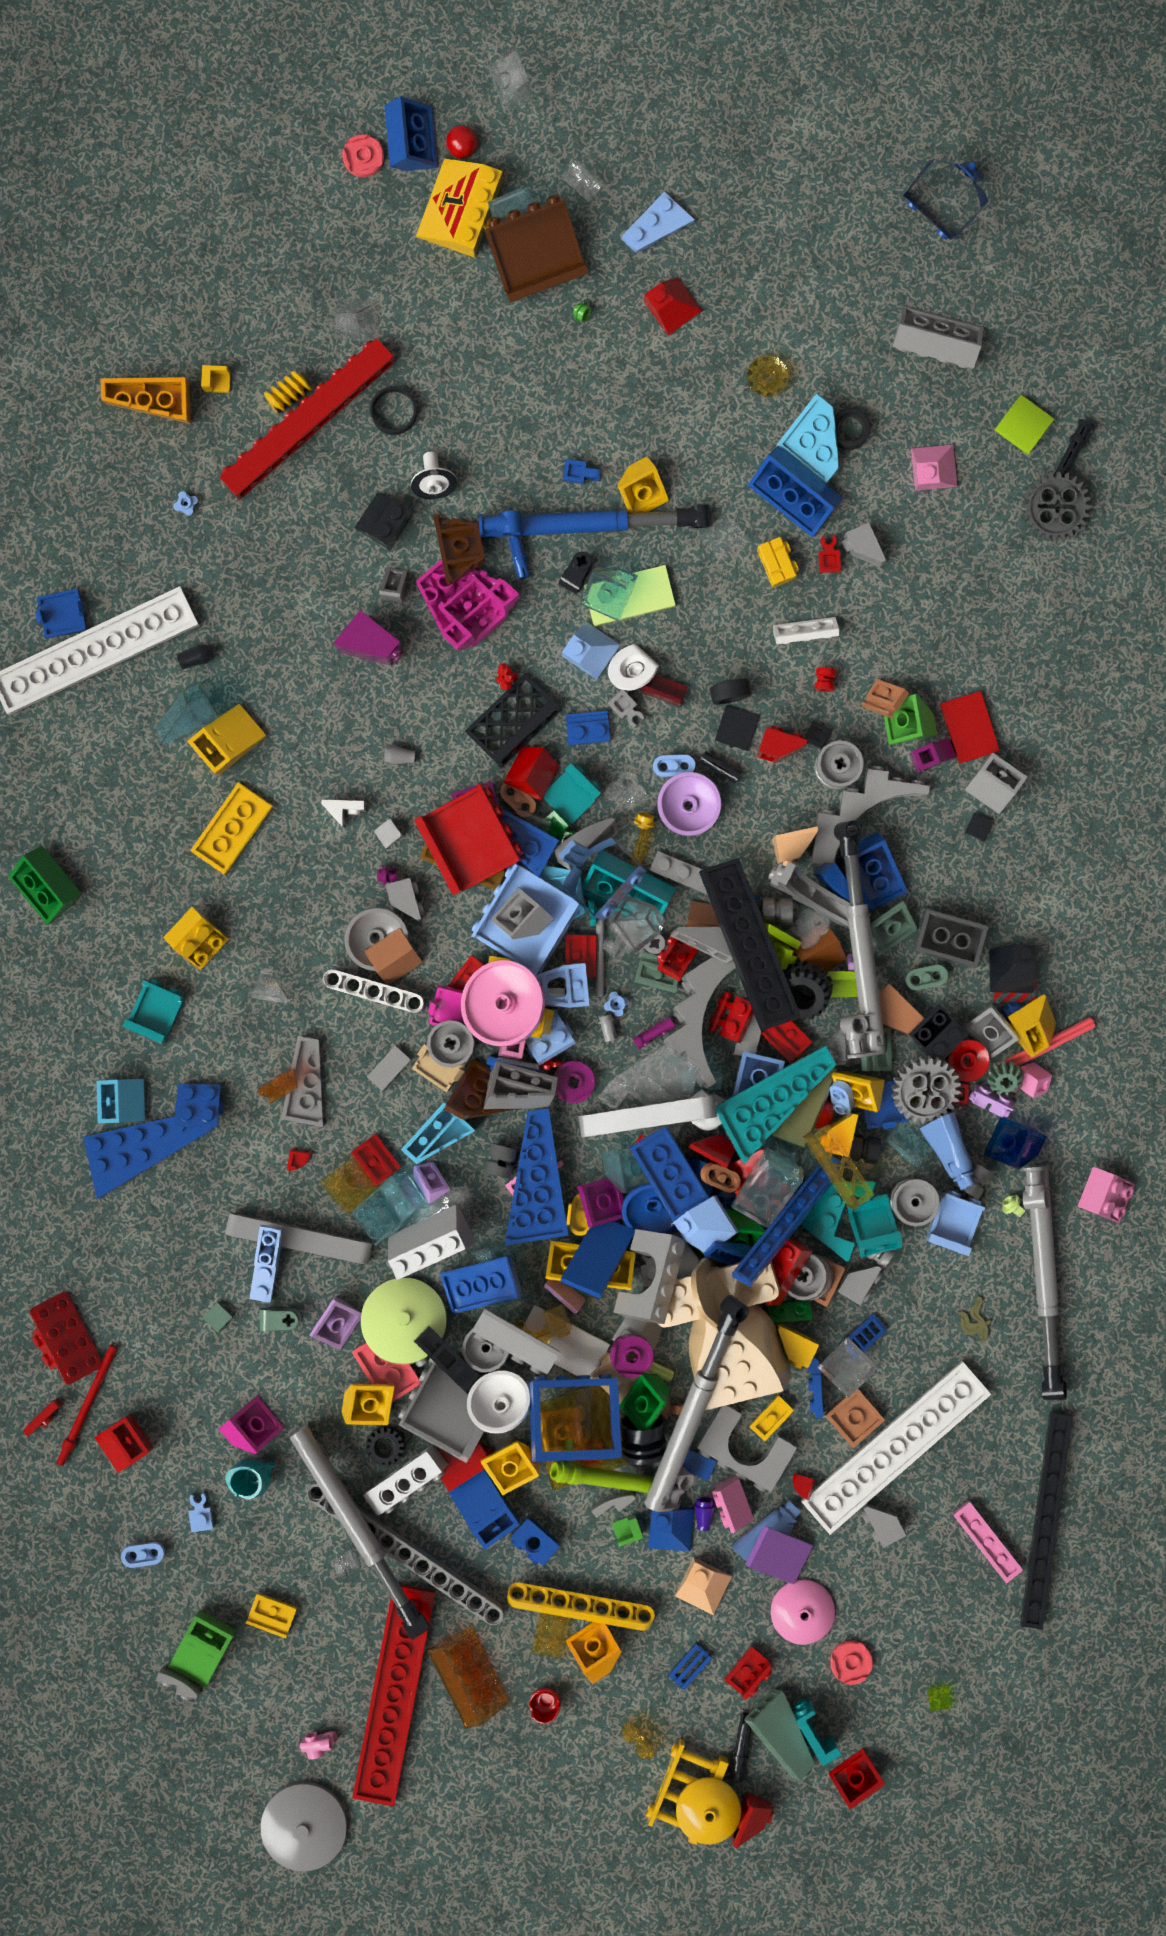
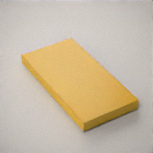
(231, 828)

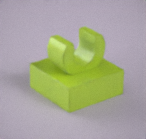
(784, 954)

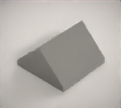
(991, 1031)

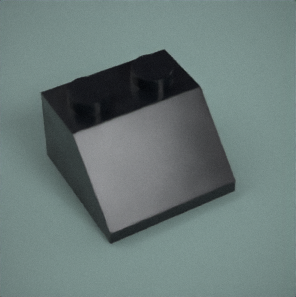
(384, 520)

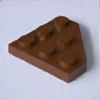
(470, 1094)

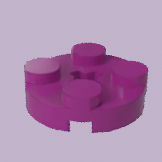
(585, 1085)
(638, 1364)

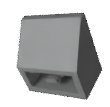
(995, 783)

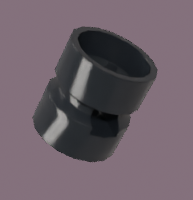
(865, 1149)

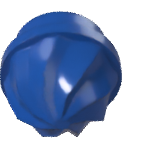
(1010, 1008)

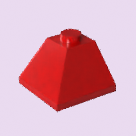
(671, 305)
(714, 1147)
(754, 1816)

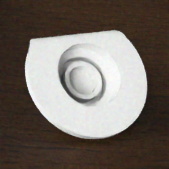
(631, 668)

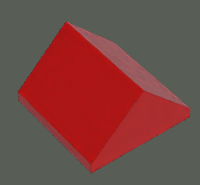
(532, 771)
(856, 1779)

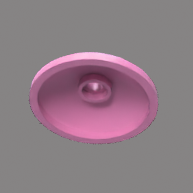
(802, 1597)

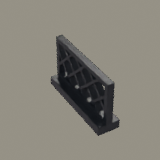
(525, 733)

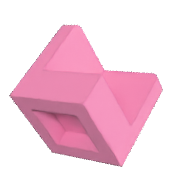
(1035, 1080)

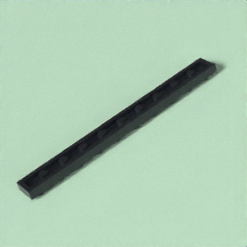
(1046, 1520)

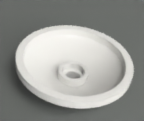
(490, 1394)

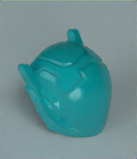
(249, 1478)

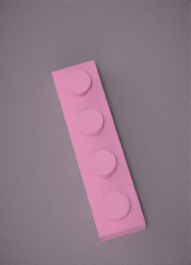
(987, 1541)

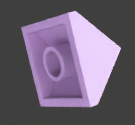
(336, 1323)

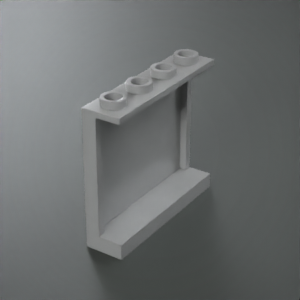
(441, 1414)

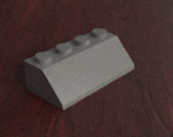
(938, 337)
(429, 1241)
(515, 1341)

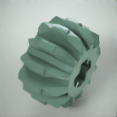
(1005, 1077)

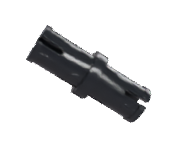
(707, 760)

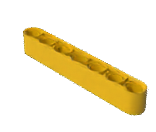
(591, 1603)

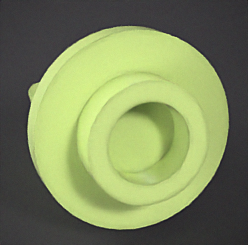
(1011, 1204)

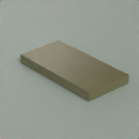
(805, 1114)

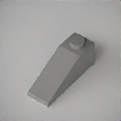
(706, 939)

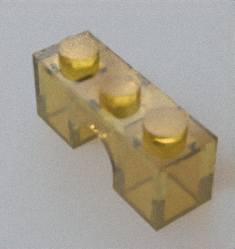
(556, 1324)

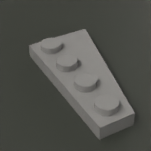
(305, 1102)

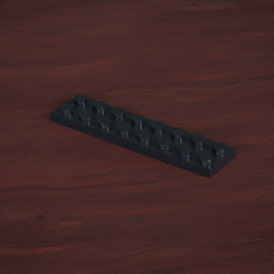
(749, 944)

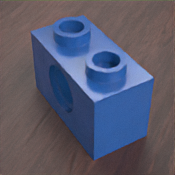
(531, 1528)

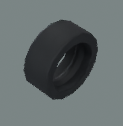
(862, 418)
(730, 691)

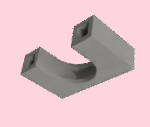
(655, 1301)
(764, 1471)

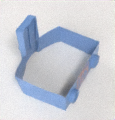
(577, 854)

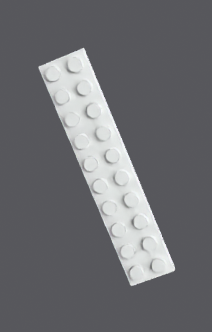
(95, 650)
(896, 1447)

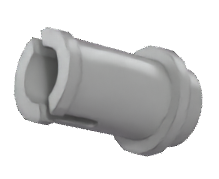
(608, 1028)

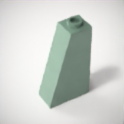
(780, 1733)

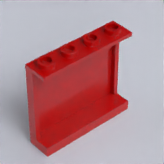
(469, 839)

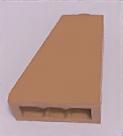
(897, 1011)

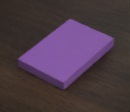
(779, 1554)

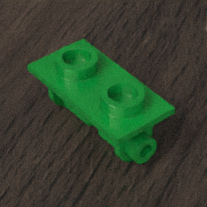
(790, 1312)

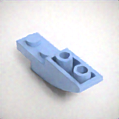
(266, 1263)

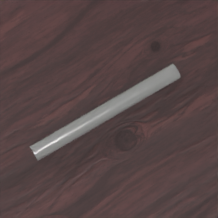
(600, 925)

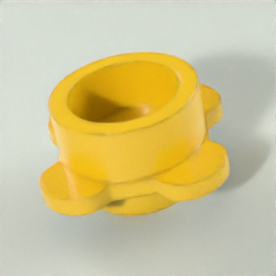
(644, 820)

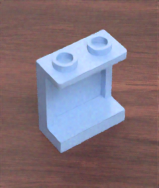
(955, 1222)

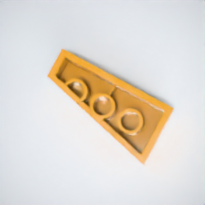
(152, 396)

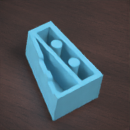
(436, 1134)

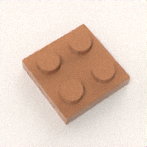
(854, 1418)

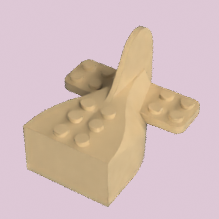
(754, 1356)

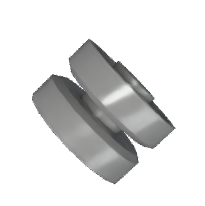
(845, 754)
(438, 1044)
(905, 1192)
(819, 1279)
(477, 1358)

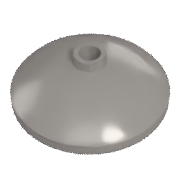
(362, 926)

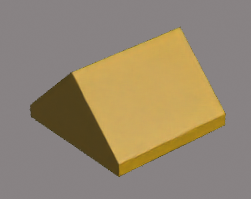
(866, 1089)

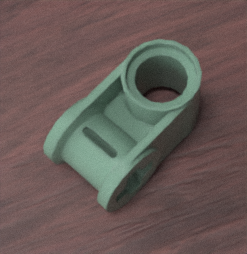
(275, 1319)

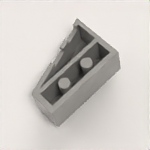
(518, 1088)

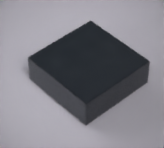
(817, 735)
(978, 827)

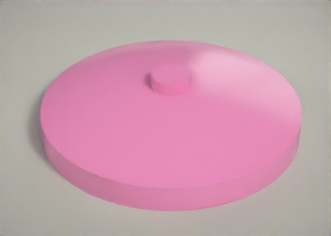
(503, 1003)

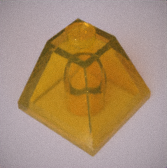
(349, 1185)

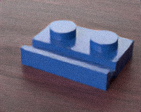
(587, 728)

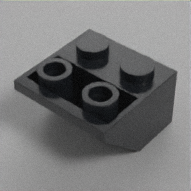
(938, 1034)

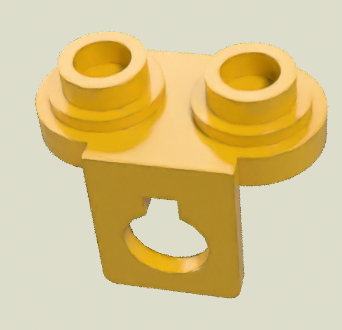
(576, 1217)

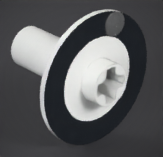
(433, 481)

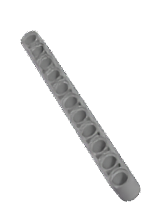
(418, 1554)

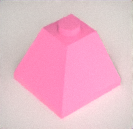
(934, 467)

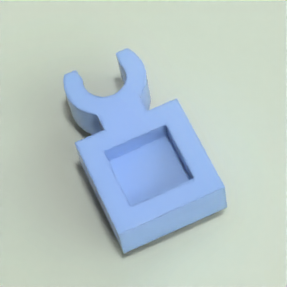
(200, 1516)

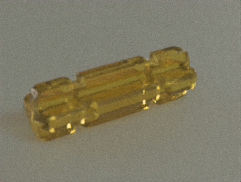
(641, 846)

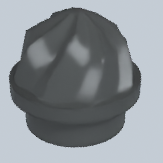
(960, 1113)

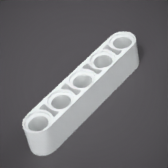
(363, 991)

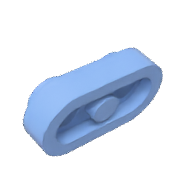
(673, 765)
(842, 1097)
(144, 1554)

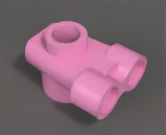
(316, 1744)

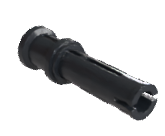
(1079, 440)

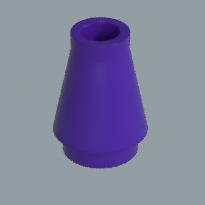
(704, 1511)

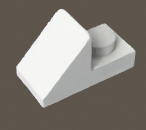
(338, 807)

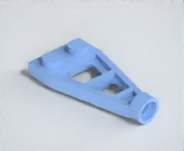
(576, 985)

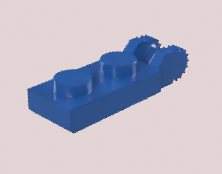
(815, 1385)

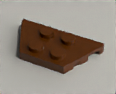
(459, 547)

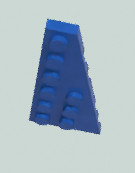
(131, 1150)
(537, 1196)

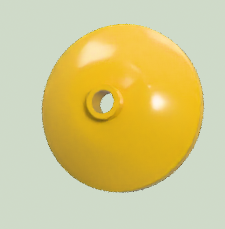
(705, 1797)

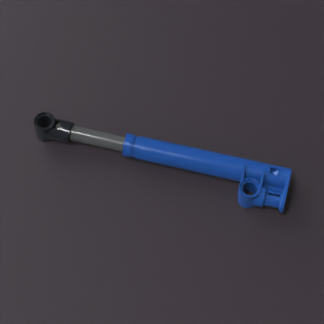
(514, 524)

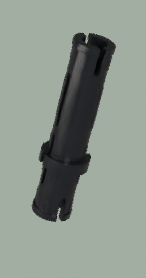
(741, 1748)

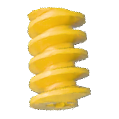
(287, 391)

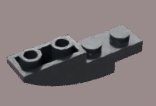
(447, 1359)

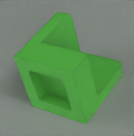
(627, 1530)

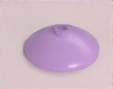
(694, 789)

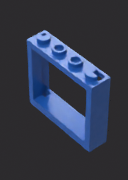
(581, 1381)

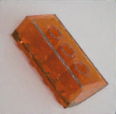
(468, 1677)

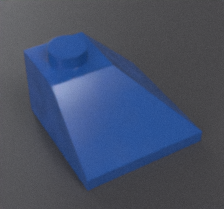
(671, 1529)

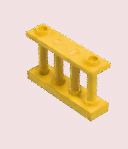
(716, 1767)

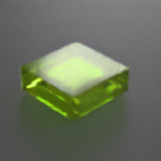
(939, 1698)

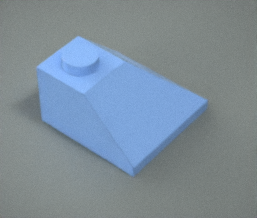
(590, 650)
(706, 1224)

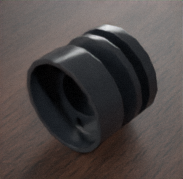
(643, 1446)

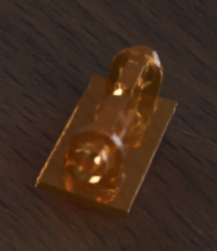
(280, 1086)

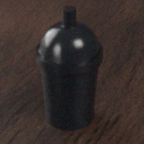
(195, 656)

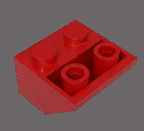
(779, 745)
(124, 1443)

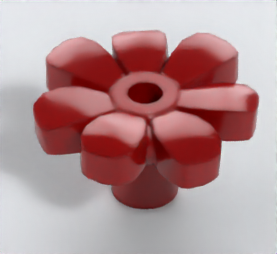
(505, 676)
(553, 1062)

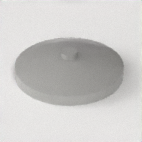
(303, 1826)

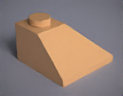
(792, 845)
(703, 1585)

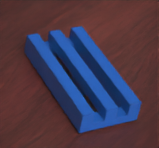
(684, 1659)

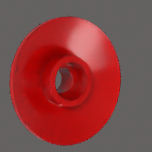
(977, 1063)

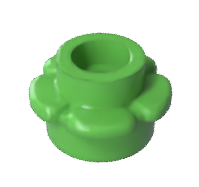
(582, 312)

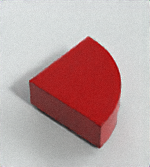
(297, 1159)
(803, 1486)

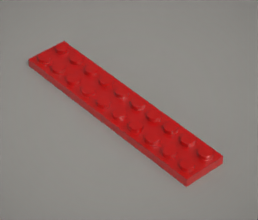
(391, 1704)

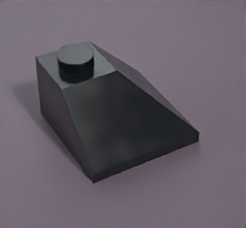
(1012, 969)

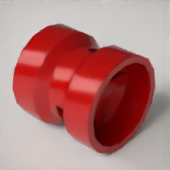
(825, 679)

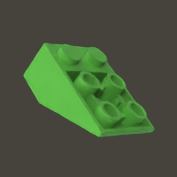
(202, 1648)

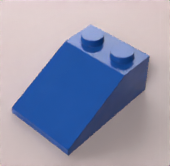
(878, 871)

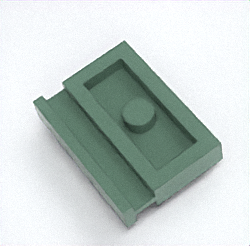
(649, 975)
(879, 1062)

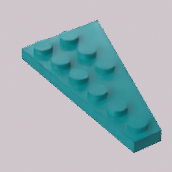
(763, 1107)

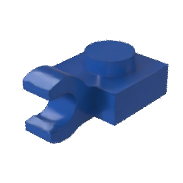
(577, 472)

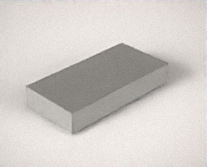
(389, 1068)

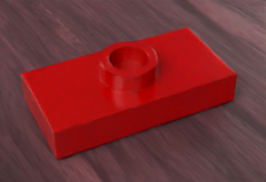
(43, 1418)

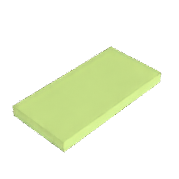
(650, 594)

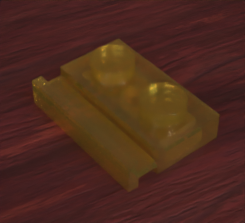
(550, 1635)

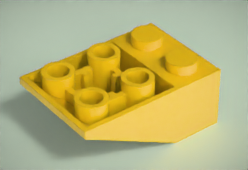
(227, 739)

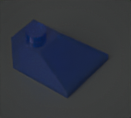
(1014, 1143)

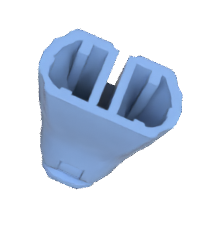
(947, 1142)
(781, 1520)

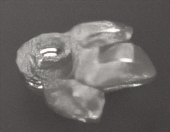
(625, 795)
(807, 927)

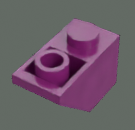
(932, 755)

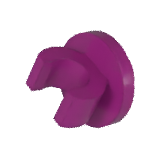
(386, 875)

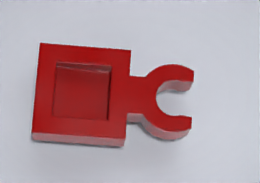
(829, 558)

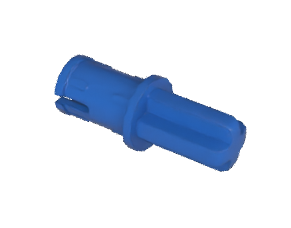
(519, 557)

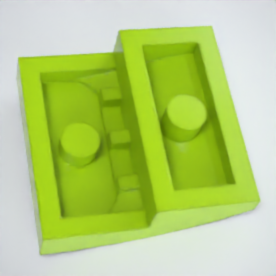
(1024, 424)

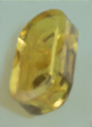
(632, 1735)

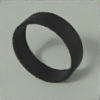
(387, 390)

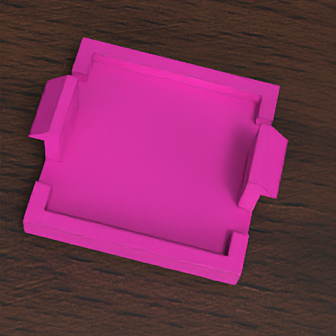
(446, 1006)

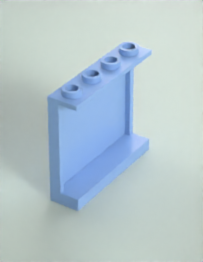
(533, 950)

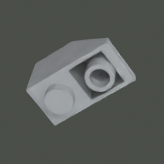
(403, 897)
(857, 1283)
(885, 1524)

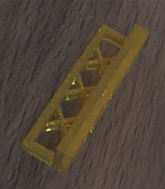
(832, 1172)

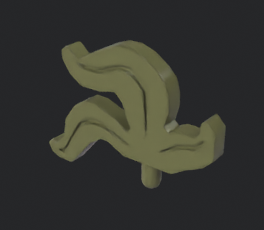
(974, 1328)

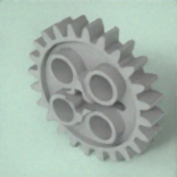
(907, 1089)

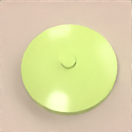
(398, 1315)

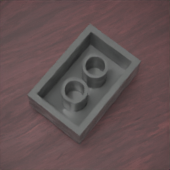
(950, 938)

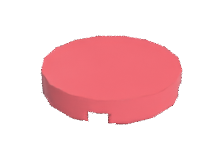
(358, 160)
(845, 1656)

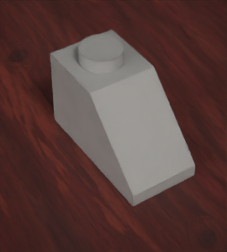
(864, 545)

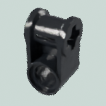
(575, 576)

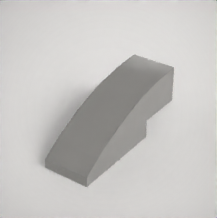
(589, 837)

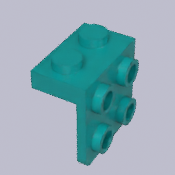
(572, 793)

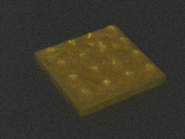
(582, 1417)

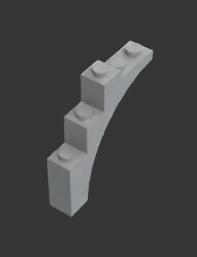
(853, 804)
(809, 893)
(690, 1012)

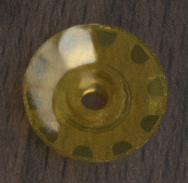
(770, 366)

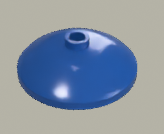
(643, 1215)

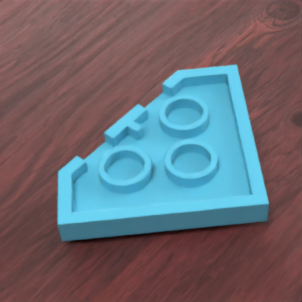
(814, 439)

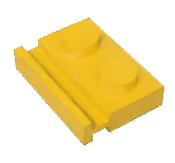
(271, 1615)

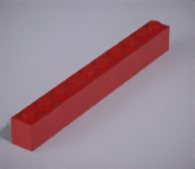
(307, 419)

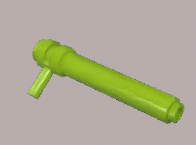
(576, 1474)

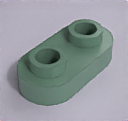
(925, 977)

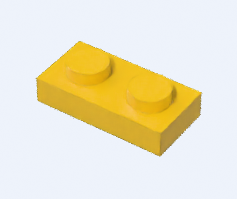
(771, 1418)

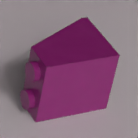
(368, 641)

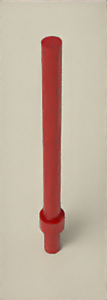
(69, 1442)

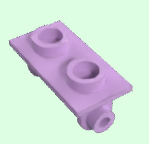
(1000, 1104)

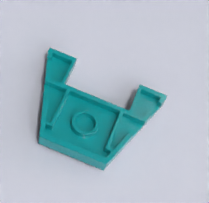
(826, 1217)

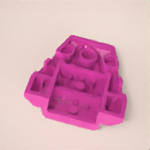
(468, 607)

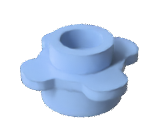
(187, 509)
(622, 1002)

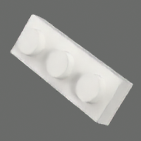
(805, 630)

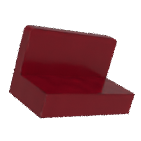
(665, 690)

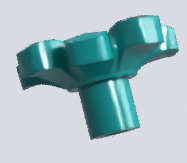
(592, 907)

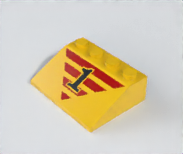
(460, 205)

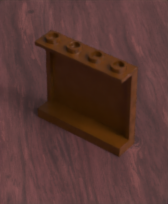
(535, 248)

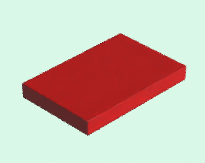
(969, 727)

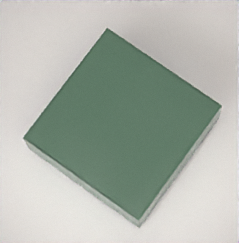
(217, 1317)

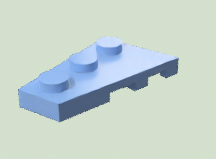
(657, 222)

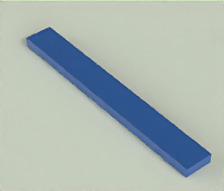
(783, 1226)

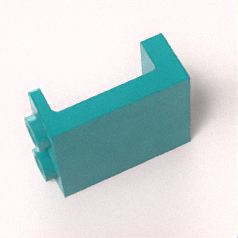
(155, 1011)
(874, 1226)
(825, 1750)

